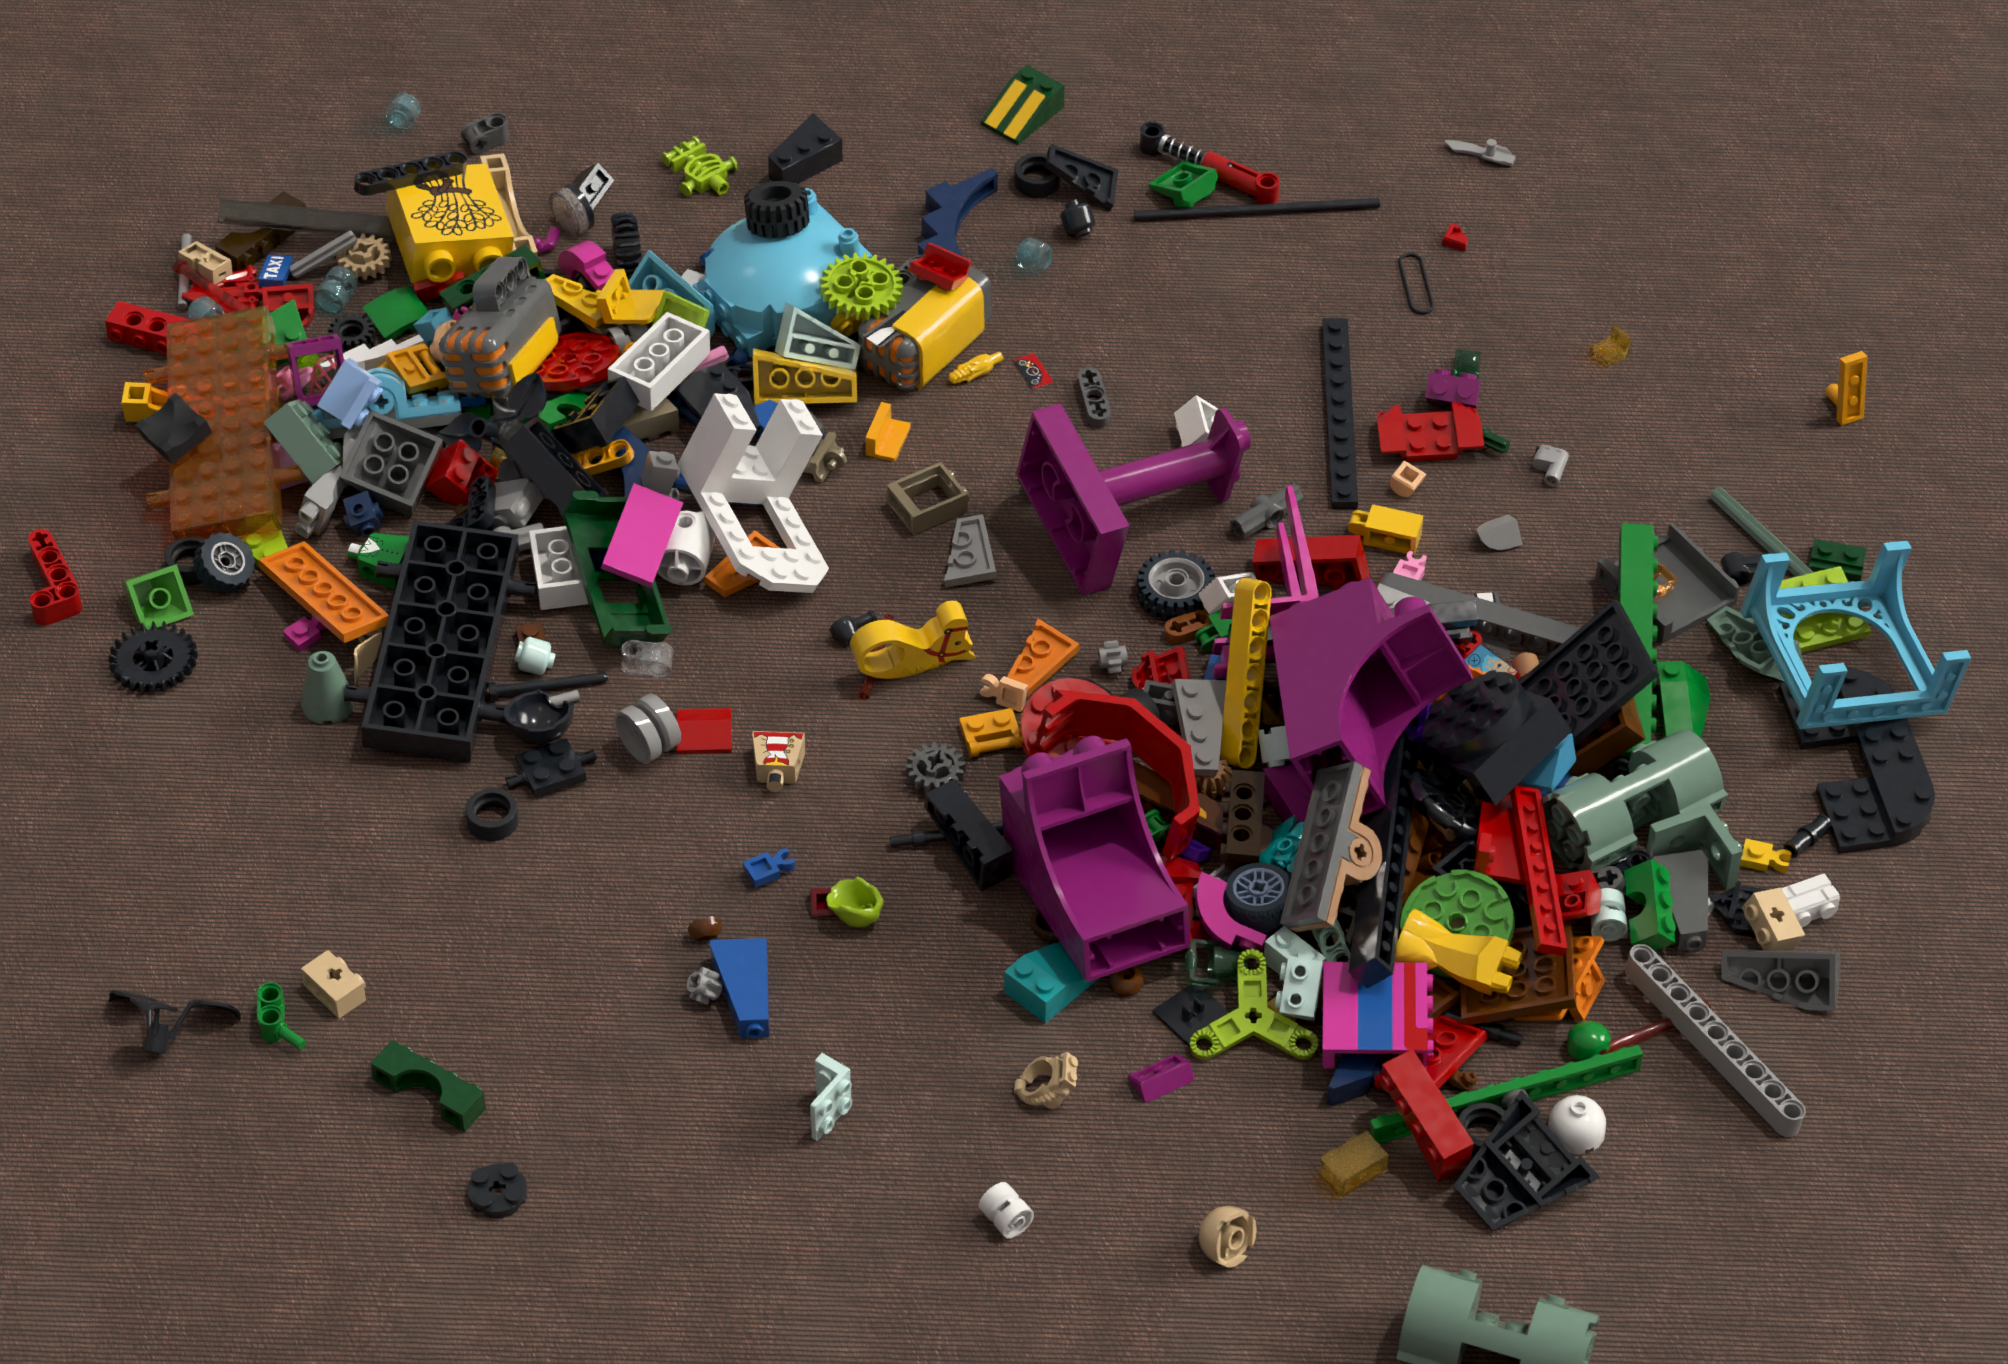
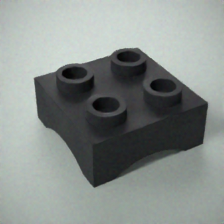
(174, 429)

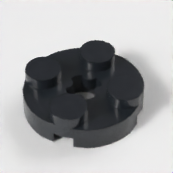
(494, 1176)

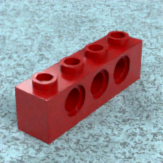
(139, 326)

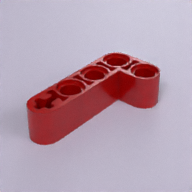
(62, 594)

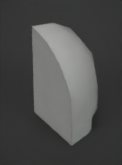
(1500, 533)

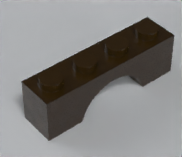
(249, 248)

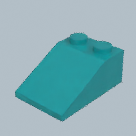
(1044, 981)

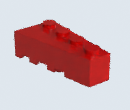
(1333, 559)

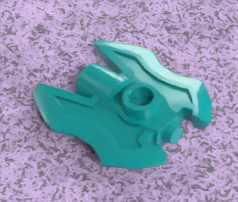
(1284, 845)

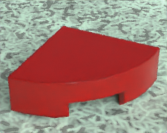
(1455, 238)

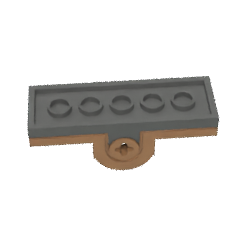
(1332, 848)

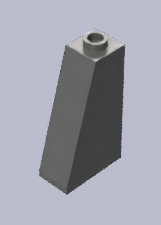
(1689, 897)

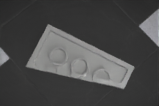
(1201, 720)

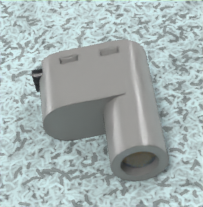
(1552, 461)

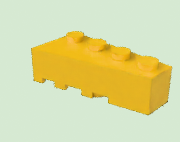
(802, 380)

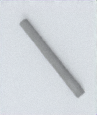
(183, 280)

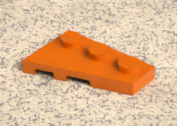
(726, 579)

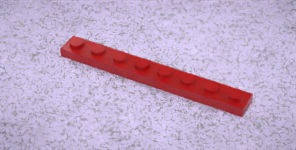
(1538, 871)

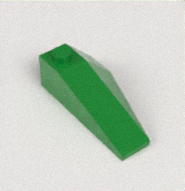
(1681, 698)

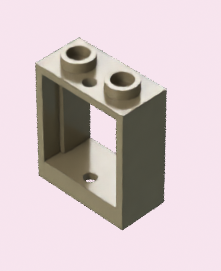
(937, 475)

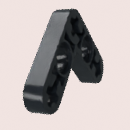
(480, 505)

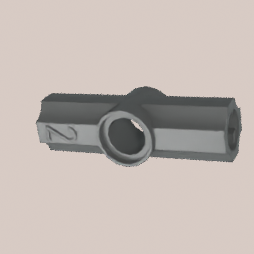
(1263, 512)

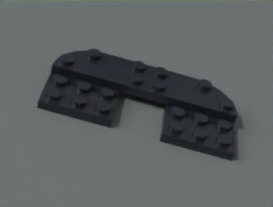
(1896, 797)

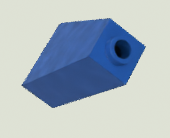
(744, 982)

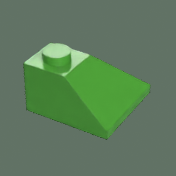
(158, 597)

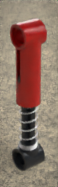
(1261, 186)

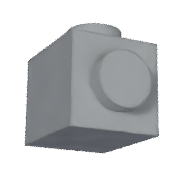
(660, 472)

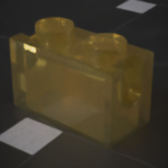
(1353, 1164)

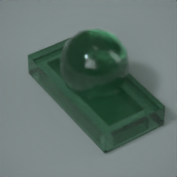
(1467, 362)

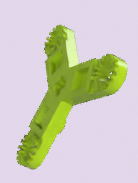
(1270, 1027)

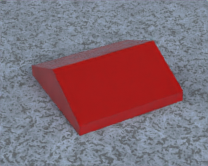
(705, 730)

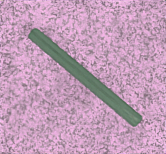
(1757, 530)

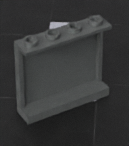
(1698, 593)

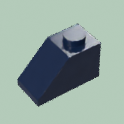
(1353, 1077)

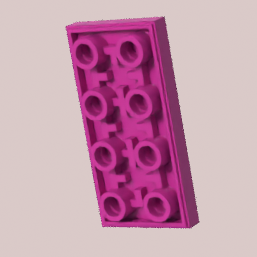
(642, 535)

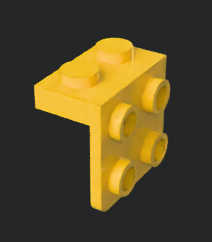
(627, 306)

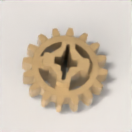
(366, 257)

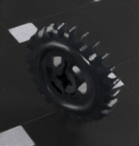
(153, 650)

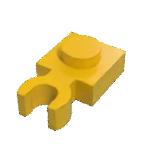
(1759, 856)

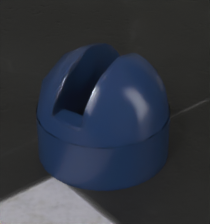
(737, 357)

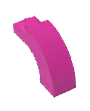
(589, 261)
(1216, 919)

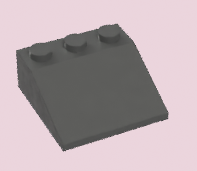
(391, 462)

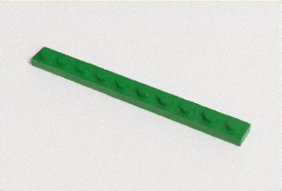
(1538, 1086)

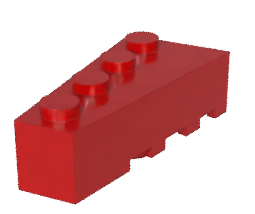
(1427, 1115)

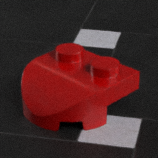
(302, 294)
(1161, 667)

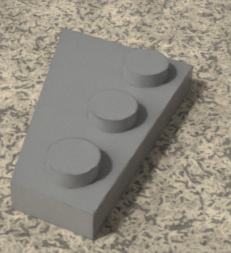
(971, 553)

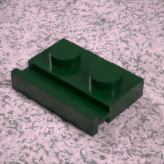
(1832, 554)

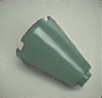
(324, 690)

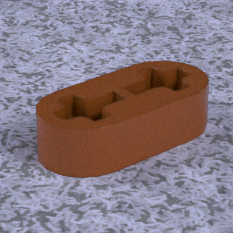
(1186, 625)

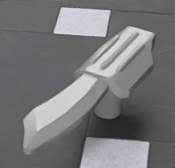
(1491, 152)

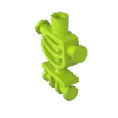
(700, 169)

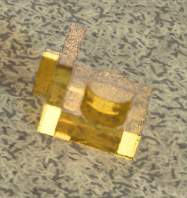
(1612, 348)

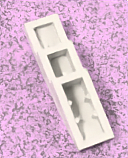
(372, 357)

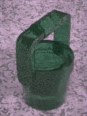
(1221, 964)

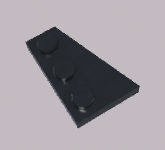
(1085, 174)

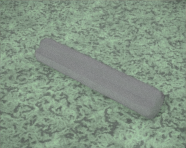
(323, 254)

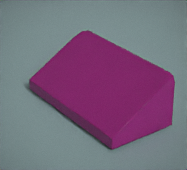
(1162, 1077)

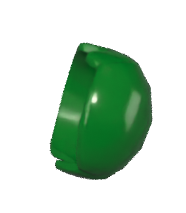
(1587, 1040)

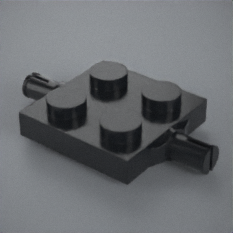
(550, 768)

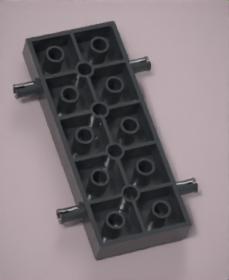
(440, 641)

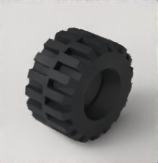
(776, 209)

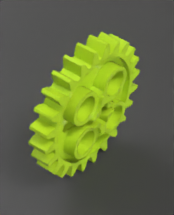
(861, 286)

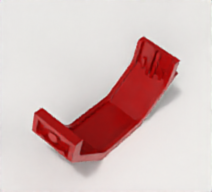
(1149, 739)

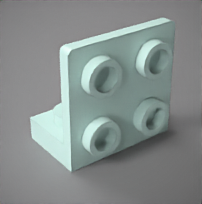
(833, 1094)

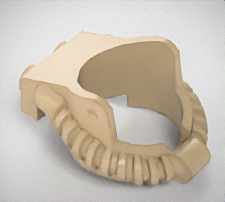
(1060, 1085)

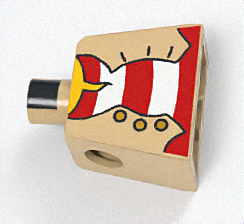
(778, 757)

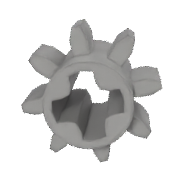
(1112, 656)
(704, 985)

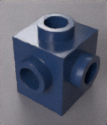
(362, 514)

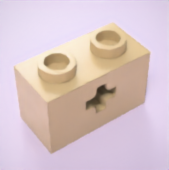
(1773, 920)
(334, 983)

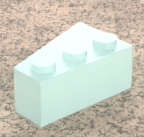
(812, 341)

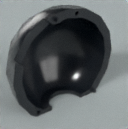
(536, 719)

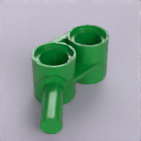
(272, 1016)

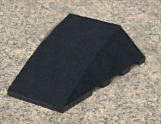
(1520, 1168)

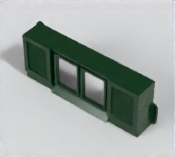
(591, 526)

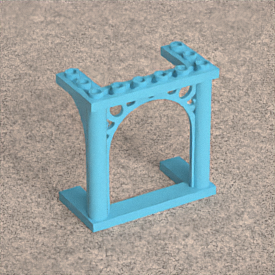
(1884, 595)

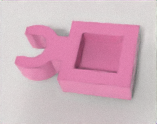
(1411, 567)

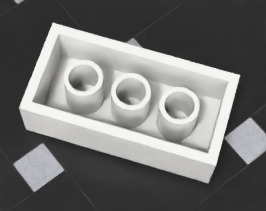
(662, 358)

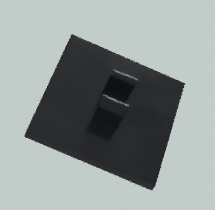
(1189, 1011)

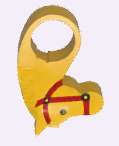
(913, 649)

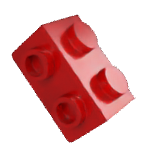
(941, 267)

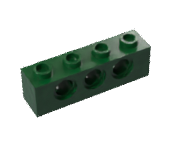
(461, 293)

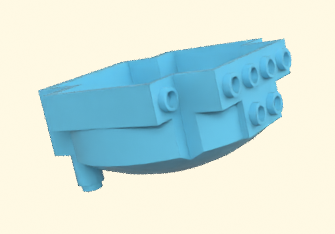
(756, 276)

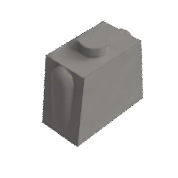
(515, 502)

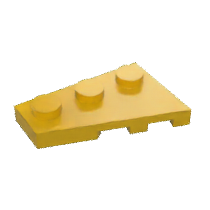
(576, 300)

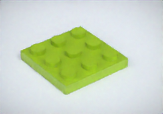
(1825, 628)

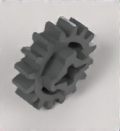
(934, 767)

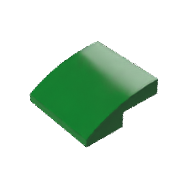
(395, 312)

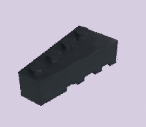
(970, 835)

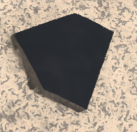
(1730, 908)

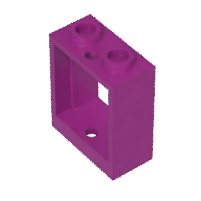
(307, 347)

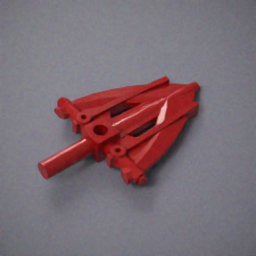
(240, 285)

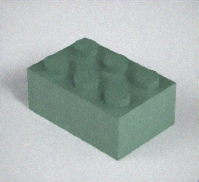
(305, 439)

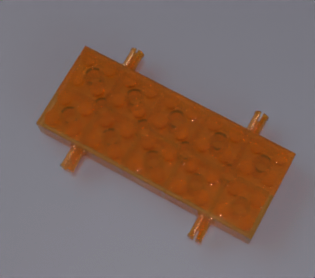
(229, 378)

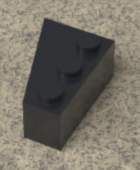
(805, 152)
(600, 418)

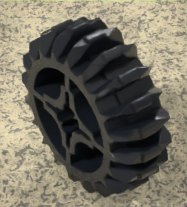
(626, 242)

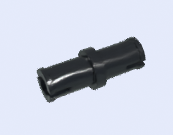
(1808, 835)

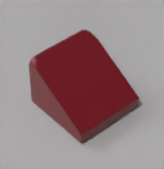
(818, 902)

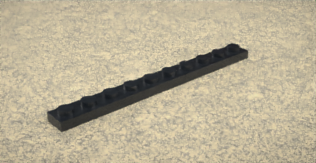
(1339, 414)

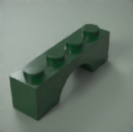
(401, 1068)

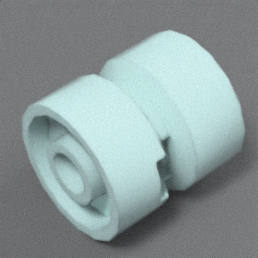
(1611, 920)

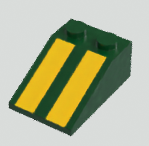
(1024, 105)

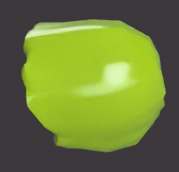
(855, 902)

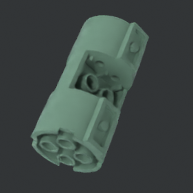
(1595, 819)
(1445, 1320)

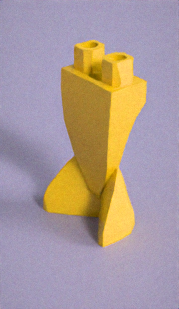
(1466, 958)

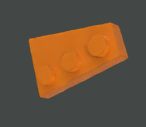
(1043, 656)

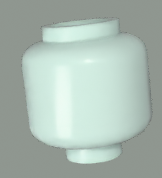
(534, 656)

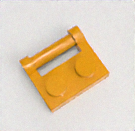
(408, 367)
(990, 731)

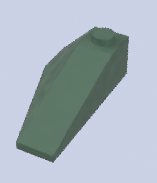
(1746, 641)

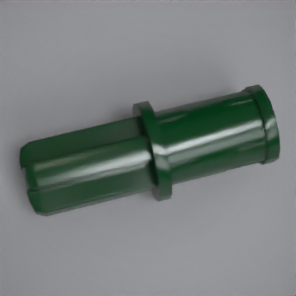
(1495, 442)

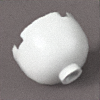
(1578, 1123)

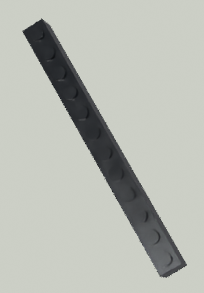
(1381, 896)

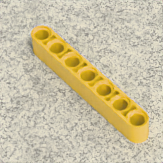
(1245, 672)

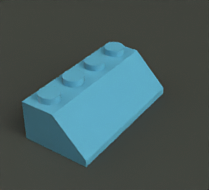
(657, 275)

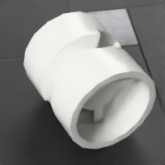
(1006, 1210)

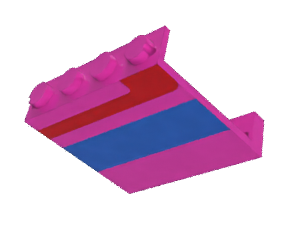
(1377, 1018)

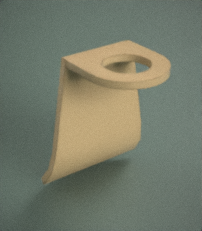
(366, 653)

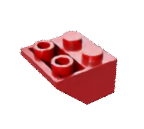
(455, 471)
(1578, 894)

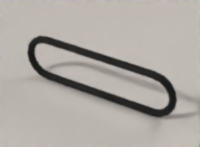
(1426, 282)

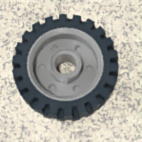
(1172, 584)

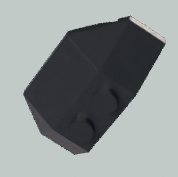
(701, 385)

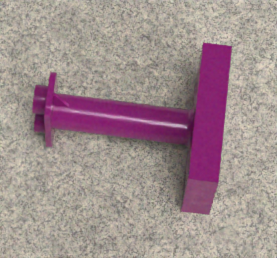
(1083, 503)

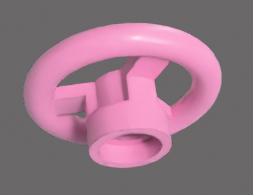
(285, 380)

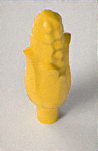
(975, 367)

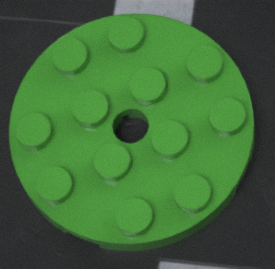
(1463, 896)

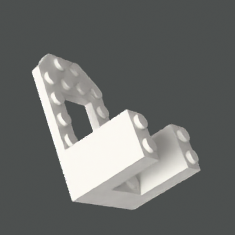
(727, 469)

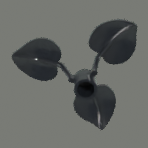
(525, 397)
(157, 1034)

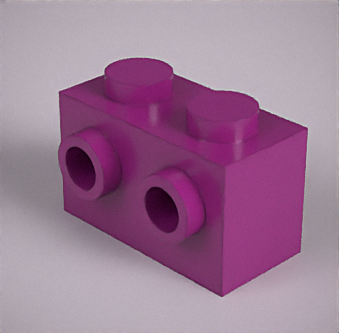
(1448, 388)

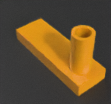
(1851, 387)

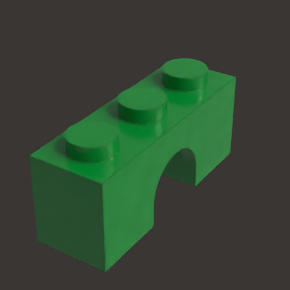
(558, 409)
(1650, 886)

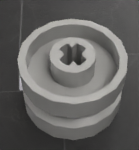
(647, 728)

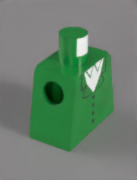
(379, 547)

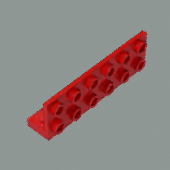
(1498, 843)

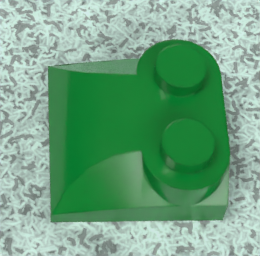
(1186, 183)

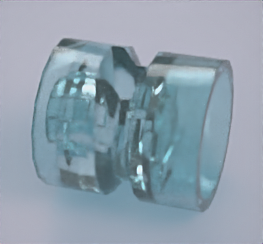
(335, 290)

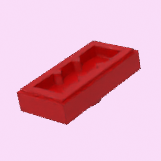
(429, 290)

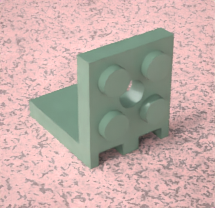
(1698, 831)

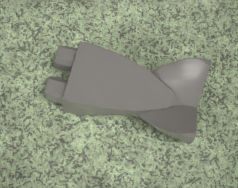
(323, 495)

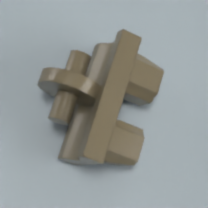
(826, 458)

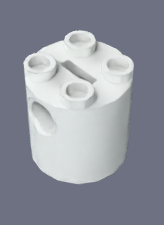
(688, 549)

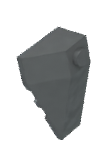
(1795, 976)

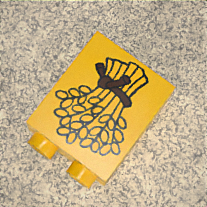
(449, 225)

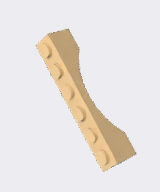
(502, 179)

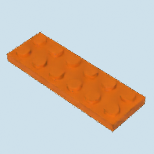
(324, 592)

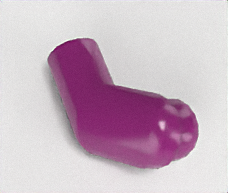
(549, 242)

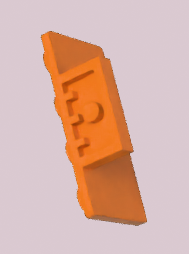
(1587, 980)

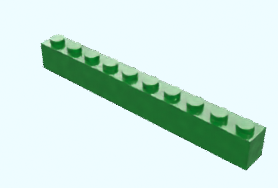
(1636, 596)

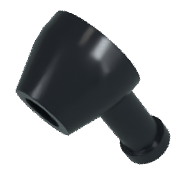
(846, 626)

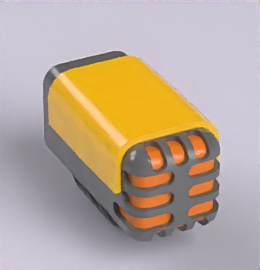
(931, 330)
(502, 332)

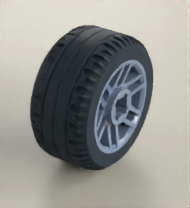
(1257, 896)

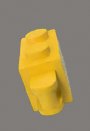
(1387, 528)

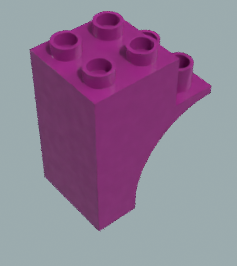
(1358, 677)
(1092, 857)

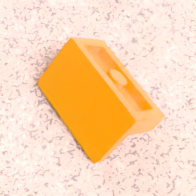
(886, 435)

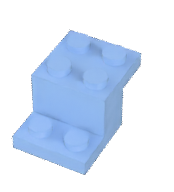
(351, 394)

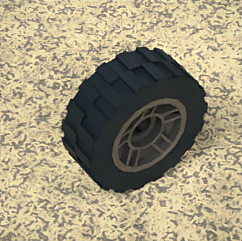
(236, 566)

